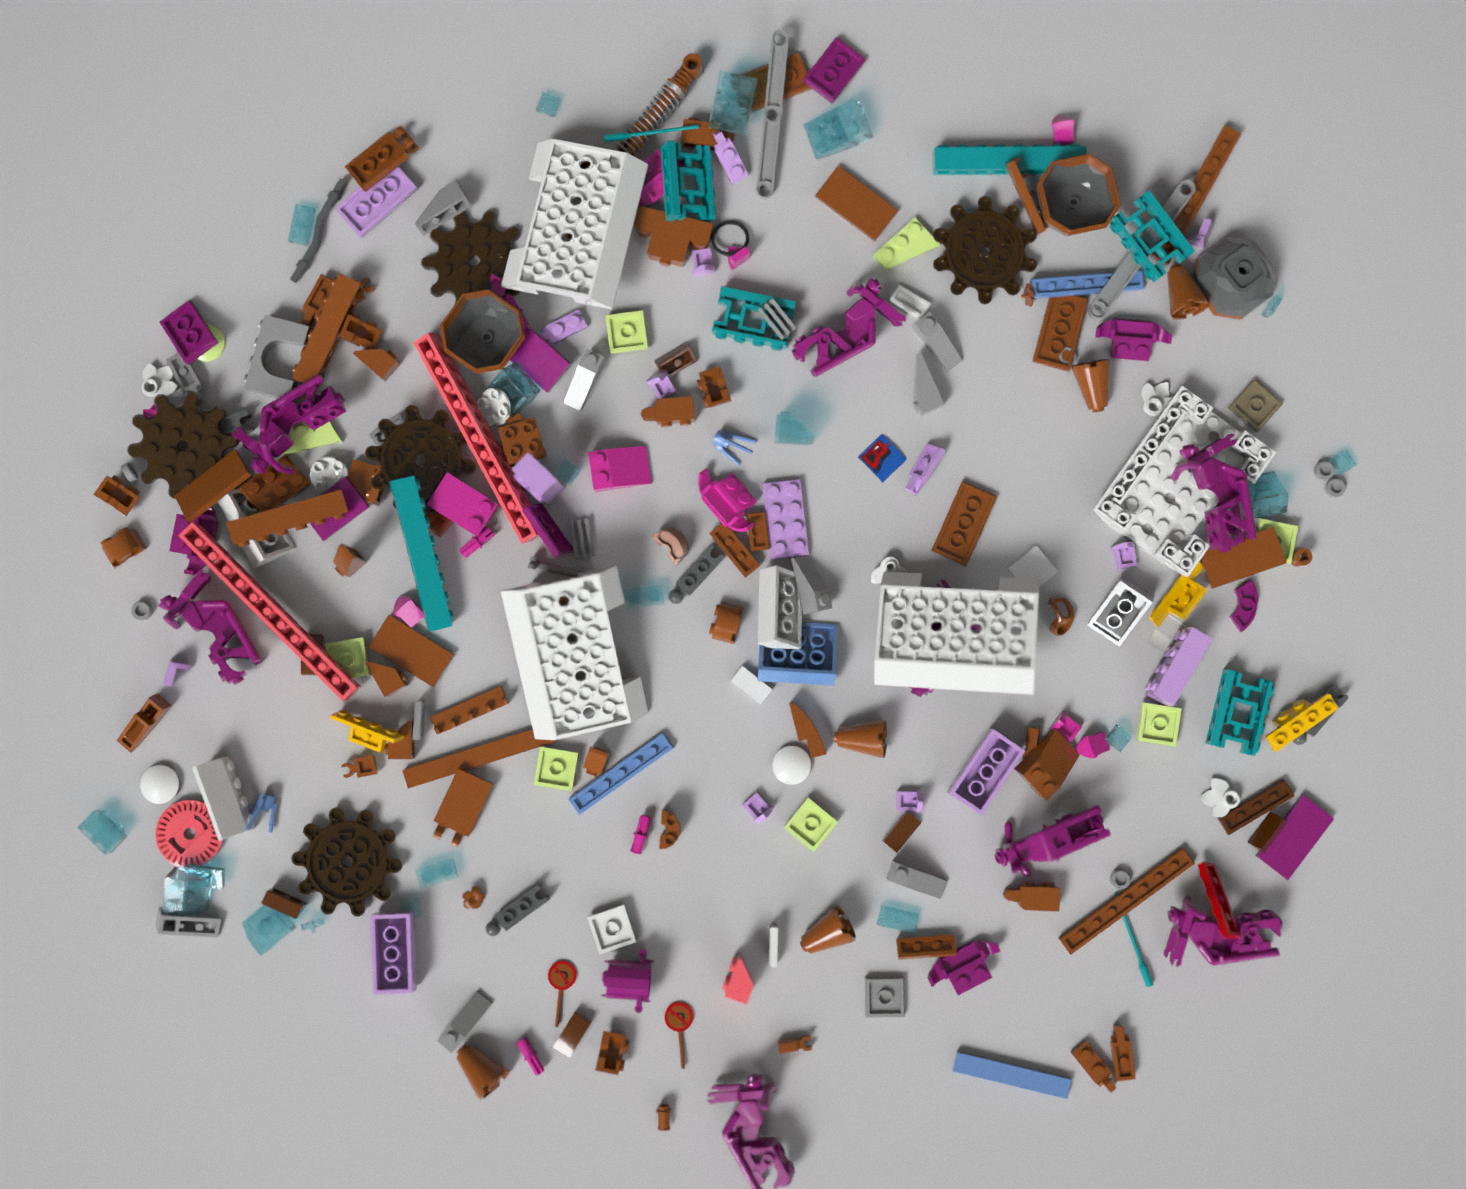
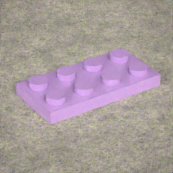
(367, 209)
(785, 519)

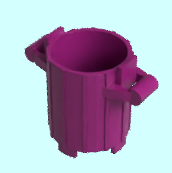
(629, 980)

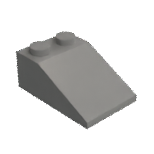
(1121, 610)

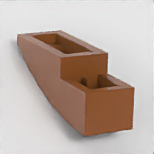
(143, 722)
(807, 731)

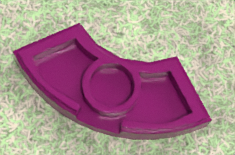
(1246, 605)

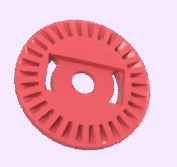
(173, 825)

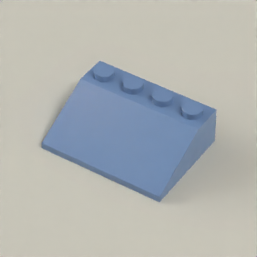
(809, 665)

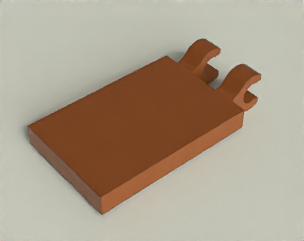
(381, 158)
(462, 805)

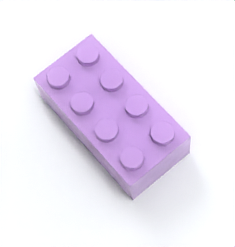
(537, 479)
(1177, 666)
(986, 771)
(393, 952)

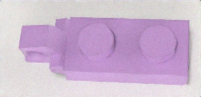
(729, 158)
(563, 327)
(924, 467)

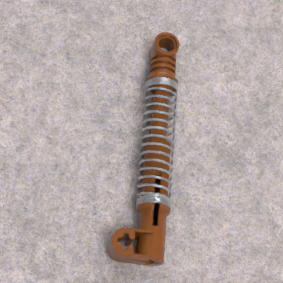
(675, 89)

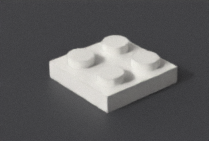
(611, 929)

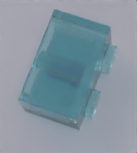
(103, 831)

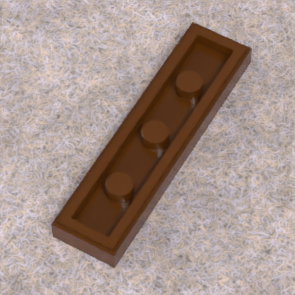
(1256, 806)

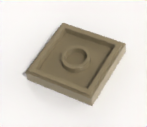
(1255, 405)

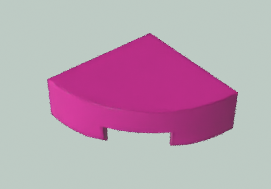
(495, 283)

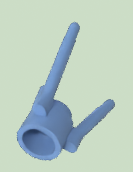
(723, 439)
(263, 803)

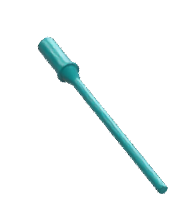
(623, 135)
(1142, 966)

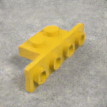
(1181, 598)
(1298, 720)
(366, 733)

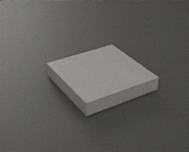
(884, 997)

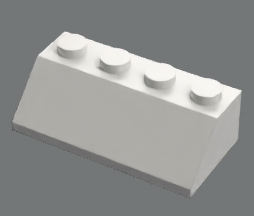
(237, 506)
(779, 609)
(223, 797)

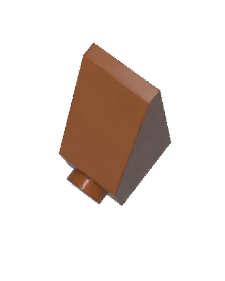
(348, 560)

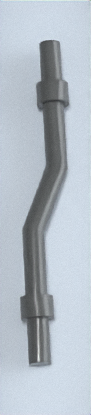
(302, 264)

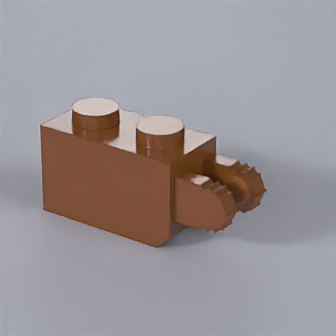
(702, 135)
(671, 411)
(1035, 897)

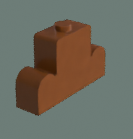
(671, 239)

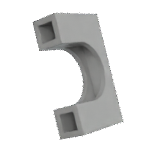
(273, 332)

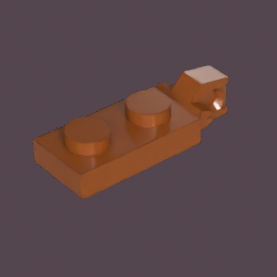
(315, 300)
(1122, 1055)
(1093, 1065)

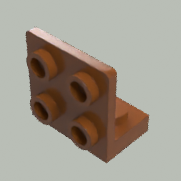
(521, 439)
(360, 476)

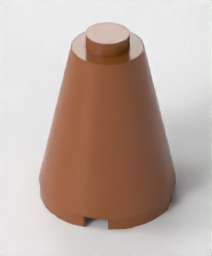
(1184, 293)
(1094, 382)
(864, 738)
(828, 932)
(480, 1070)

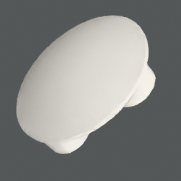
(494, 406)
(327, 472)
(791, 765)
(159, 784)

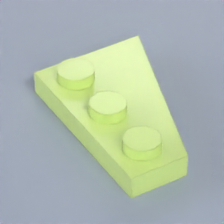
(907, 243)
(306, 438)

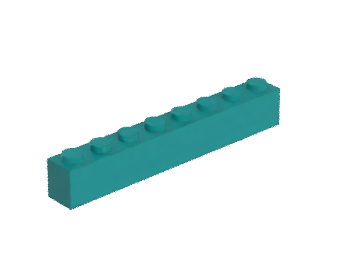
(992, 160)
(421, 554)

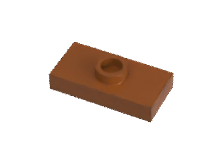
(759, 533)

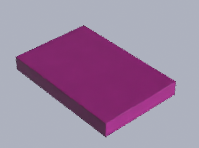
(834, 70)
(188, 332)
(540, 360)
(355, 505)
(548, 530)

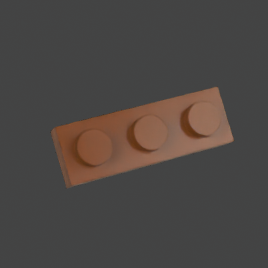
(734, 550)
(926, 947)

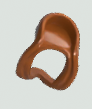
(1061, 623)

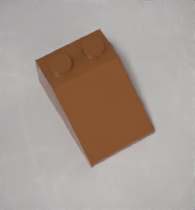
(1048, 764)

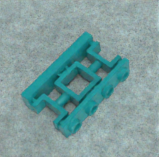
(674, 184)
(1163, 227)
(754, 302)
(1224, 708)

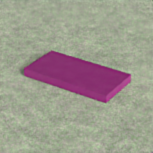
(1303, 829)

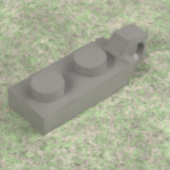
(184, 375)

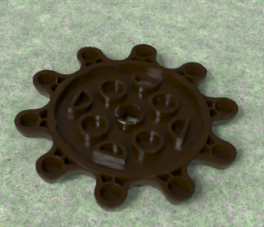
(460, 246)
(1005, 247)
(172, 425)
(414, 438)
(326, 866)

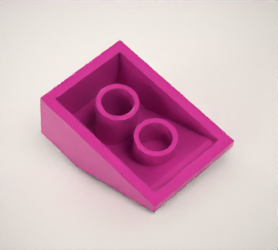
(619, 468)
(462, 504)

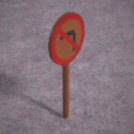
(561, 977)
(679, 1018)

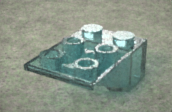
(733, 102)
(838, 129)

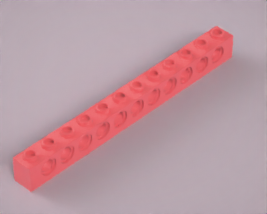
(477, 433)
(269, 611)

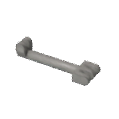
(534, 563)

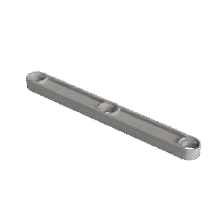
(773, 101)
(1128, 266)

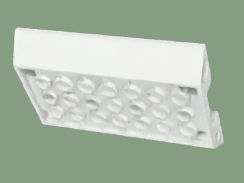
(598, 225)
(1141, 486)
(955, 655)
(550, 661)

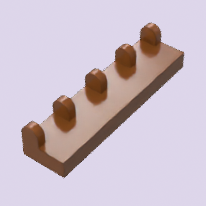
(1025, 196)
(469, 710)

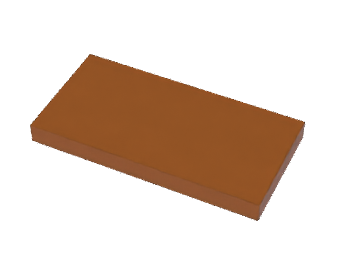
(793, 82)
(856, 203)
(1060, 330)
(212, 485)
(963, 523)
(1243, 560)
(411, 650)

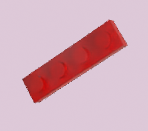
(1219, 901)

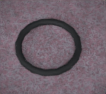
(728, 223)

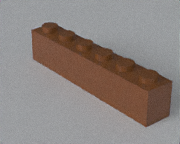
(325, 335)
(287, 517)

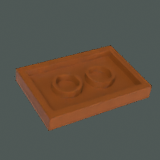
(274, 487)

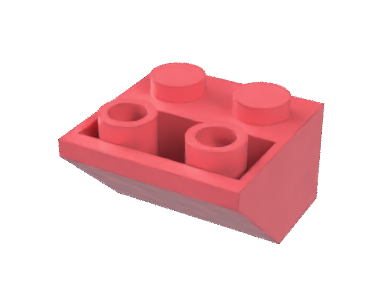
(740, 982)

